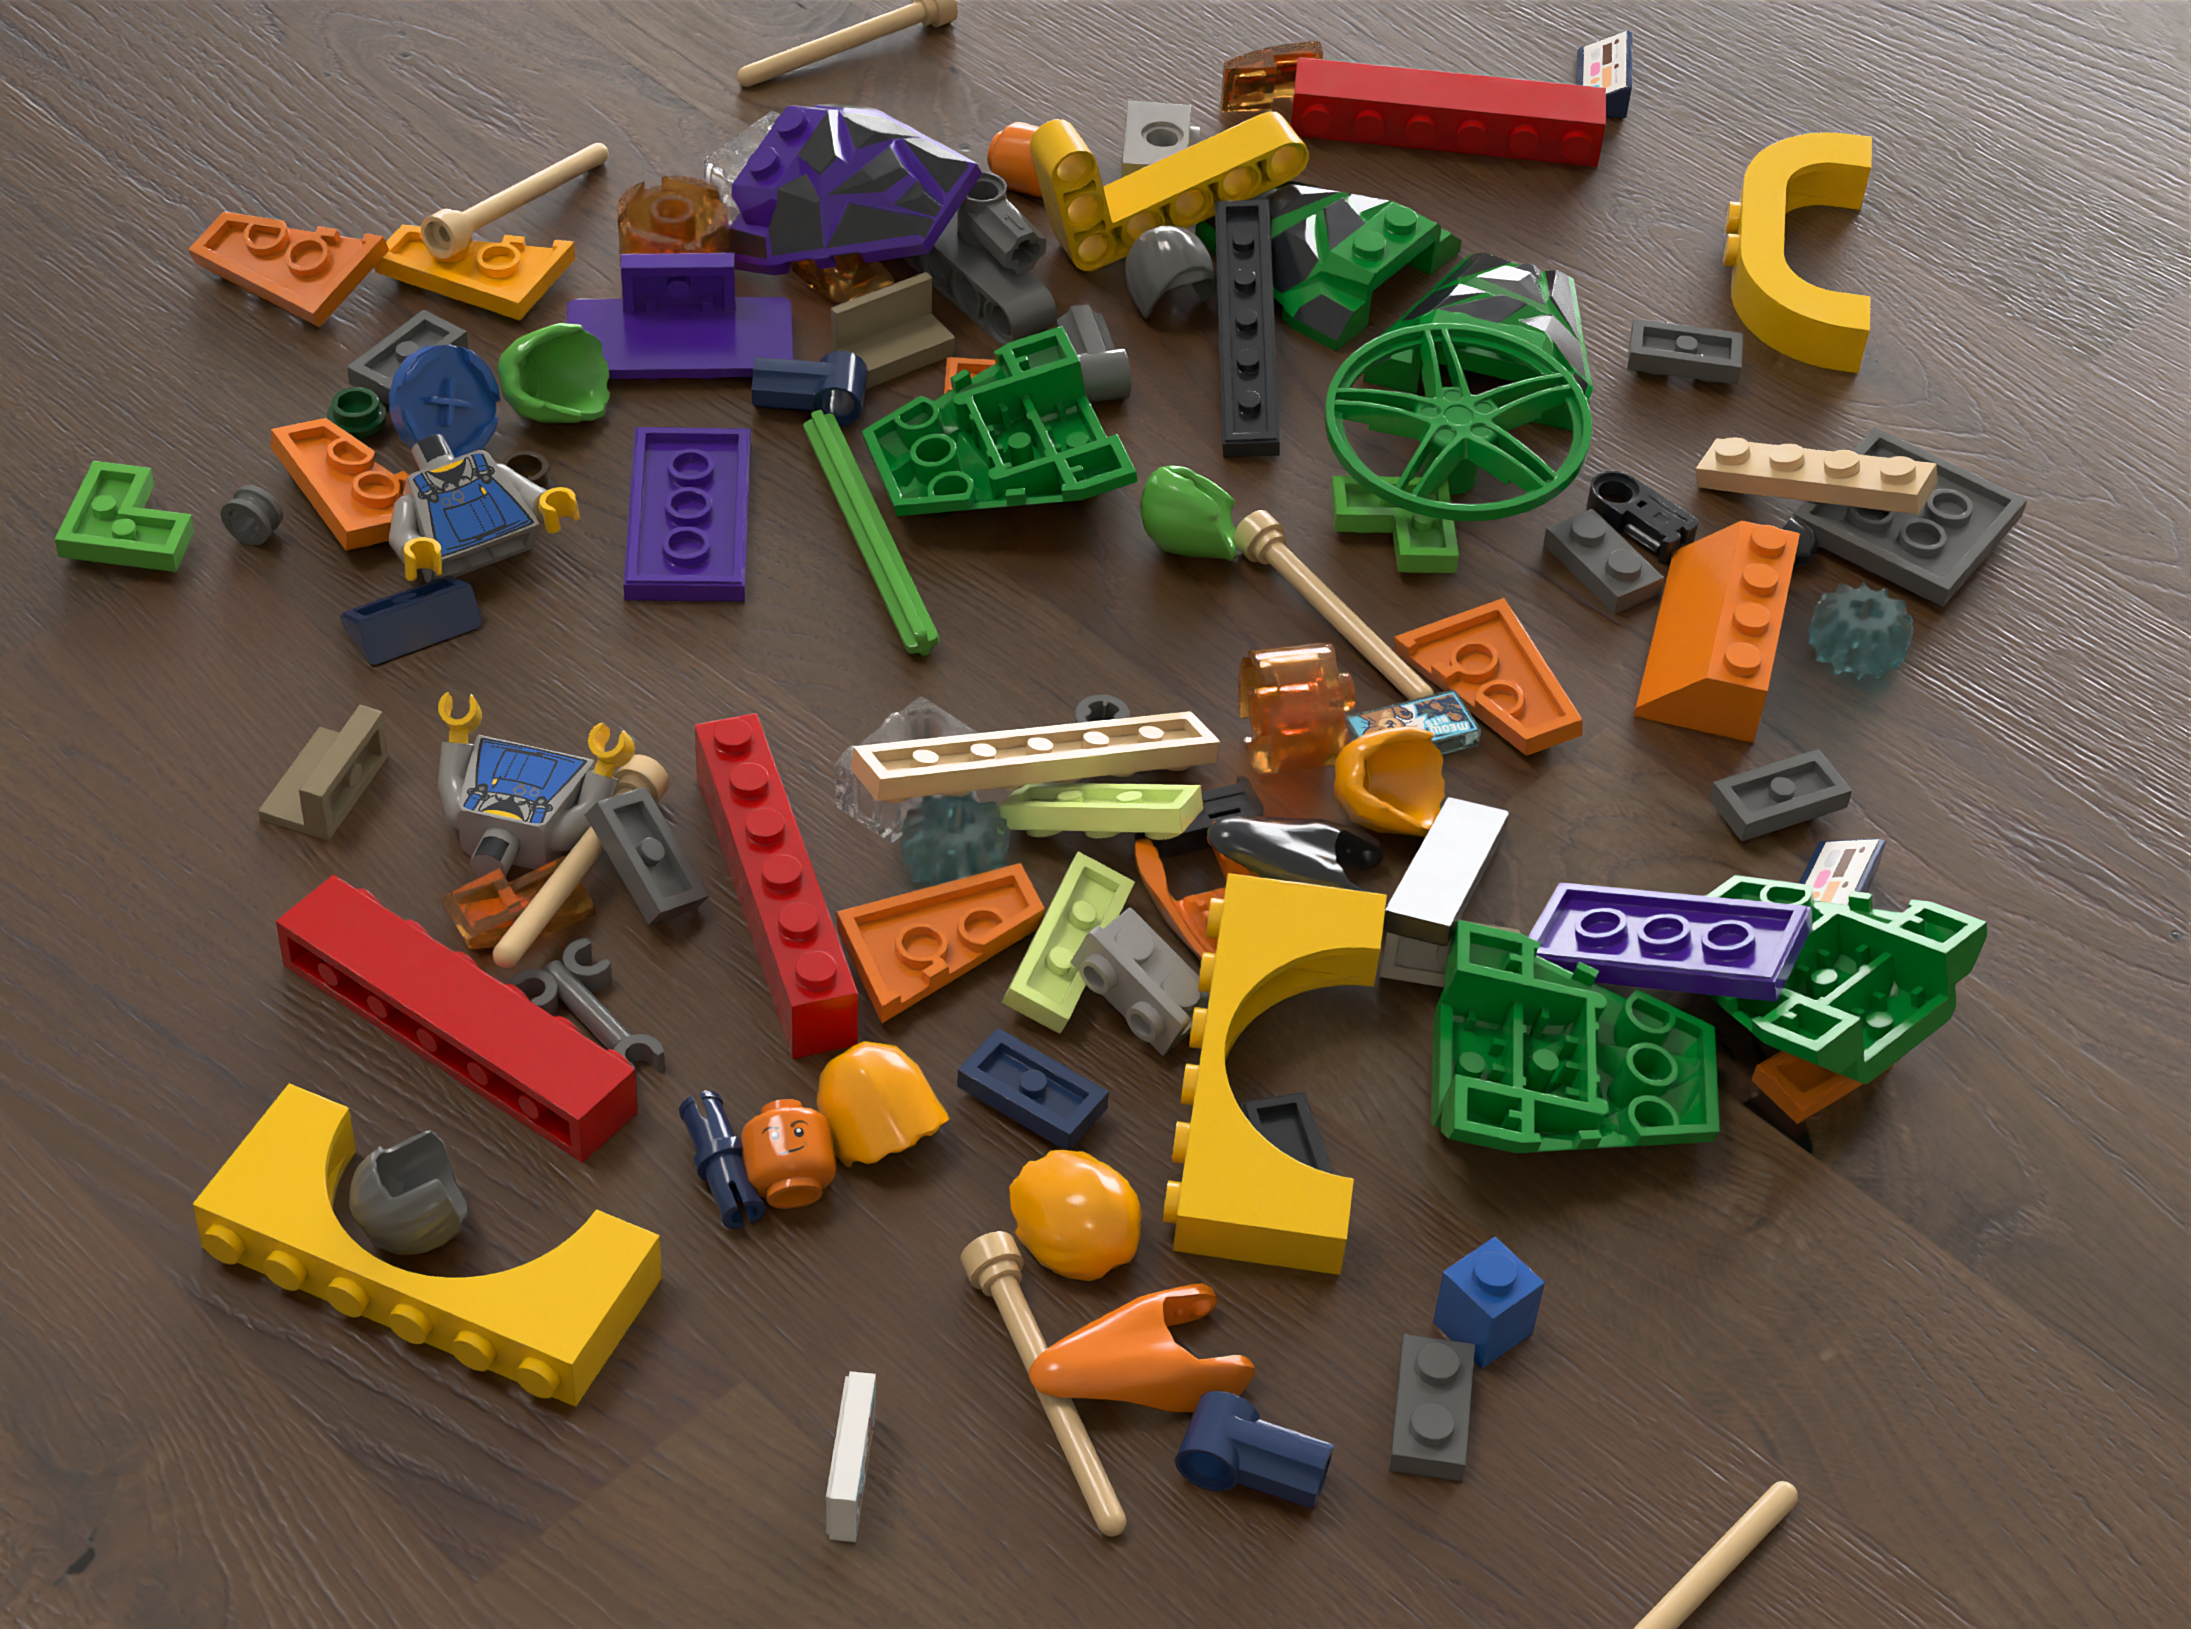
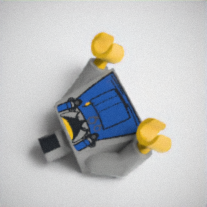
(468, 512)
(517, 798)

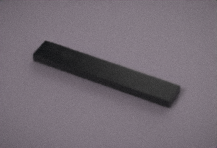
(1246, 329)

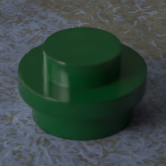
(357, 412)

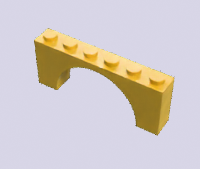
(1236, 1187)
(534, 1323)

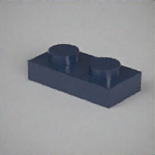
(1033, 1089)

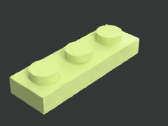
(1102, 809)
(1046, 981)

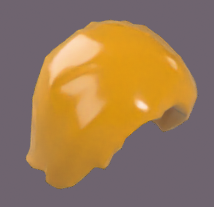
(1391, 781)
(876, 1103)
(1076, 1214)

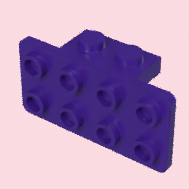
(684, 320)

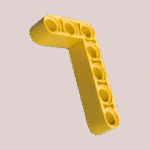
(1103, 222)

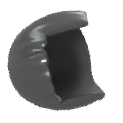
(1167, 260)
(408, 1196)

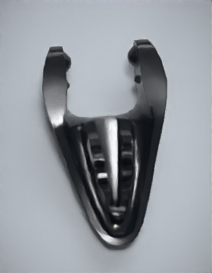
(1296, 848)

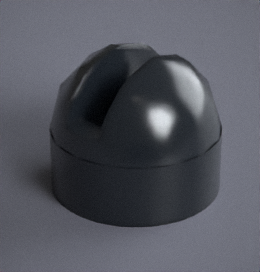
(1807, 541)

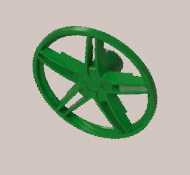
(1458, 428)

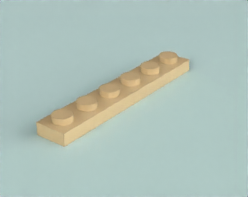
(1033, 756)

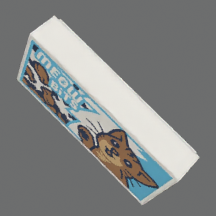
(850, 1456)

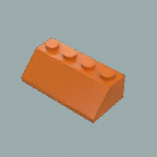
(1719, 631)

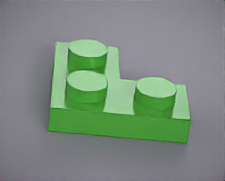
(113, 526)
(1419, 541)

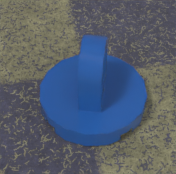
(445, 394)

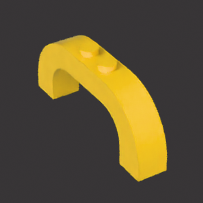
(1770, 299)

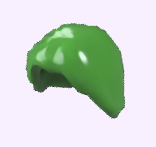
(555, 375)
(1188, 514)

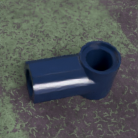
(831, 385)
(1234, 1446)

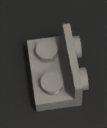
(1141, 979)

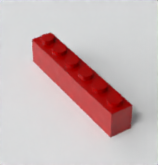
(1449, 111)
(776, 887)
(459, 1017)

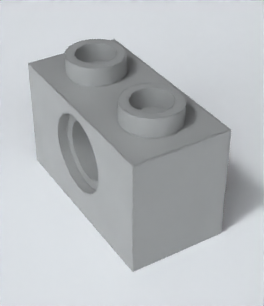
(1155, 133)

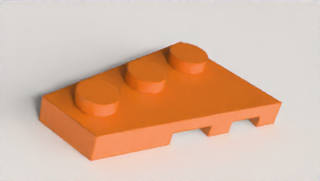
(288, 266)
(340, 480)
(1495, 675)
(936, 934)

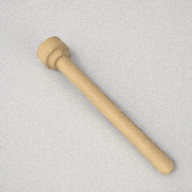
(921, 11)
(451, 230)
(1263, 540)
(636, 774)
(995, 1268)
(1722, 1558)

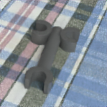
(574, 987)

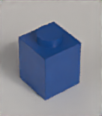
(1488, 1301)

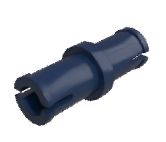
(720, 1159)

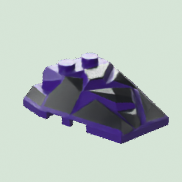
(843, 185)

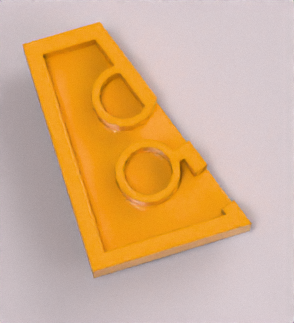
(485, 274)

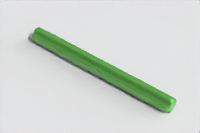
(871, 534)

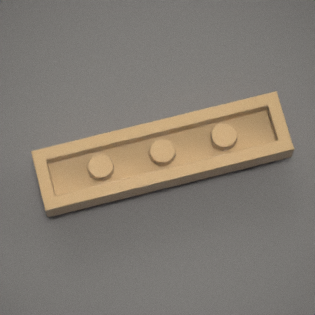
(1817, 475)

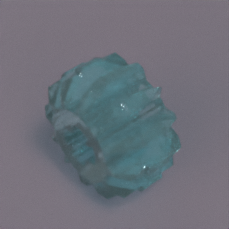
(1861, 631)
(953, 838)

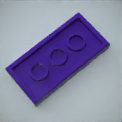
(688, 514)
(1674, 940)

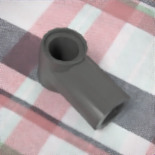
(993, 222)
(1103, 367)

